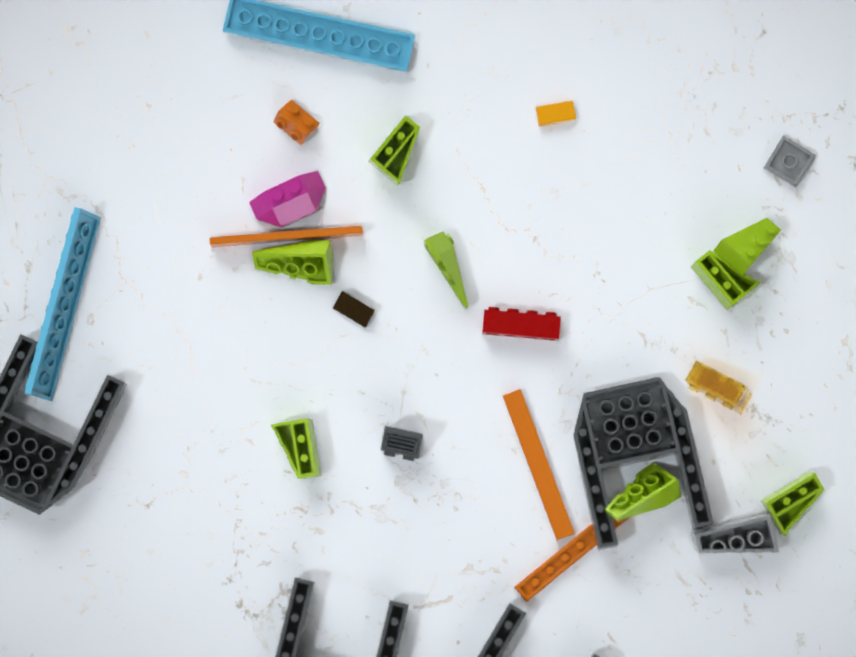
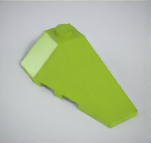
(443, 254)
(301, 260)

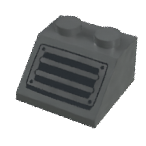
(401, 443)

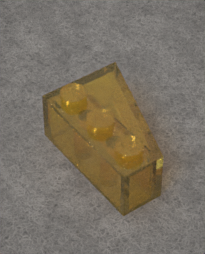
(718, 387)

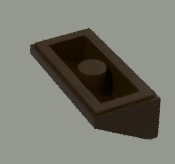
(353, 309)

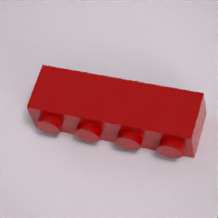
(521, 325)

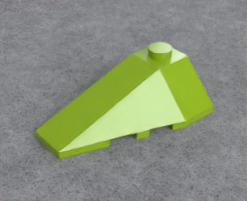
(649, 491)

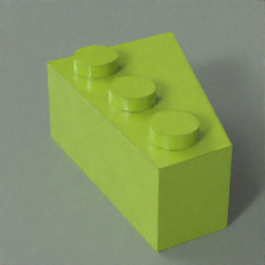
(395, 150)
(746, 245)
(723, 279)
(300, 446)
(792, 500)

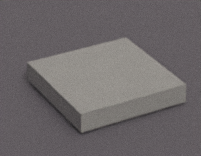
(789, 161)

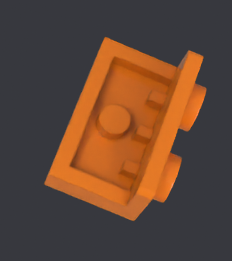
(295, 122)

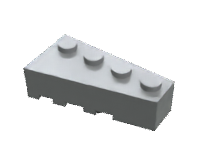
(738, 536)

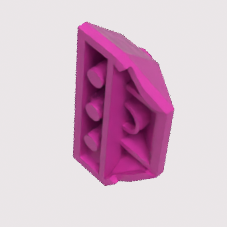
(289, 200)

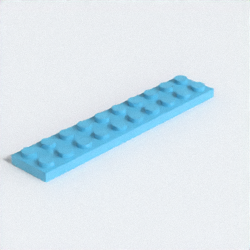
(319, 33)
(62, 304)

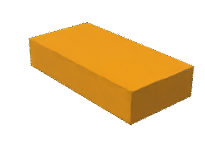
(555, 113)

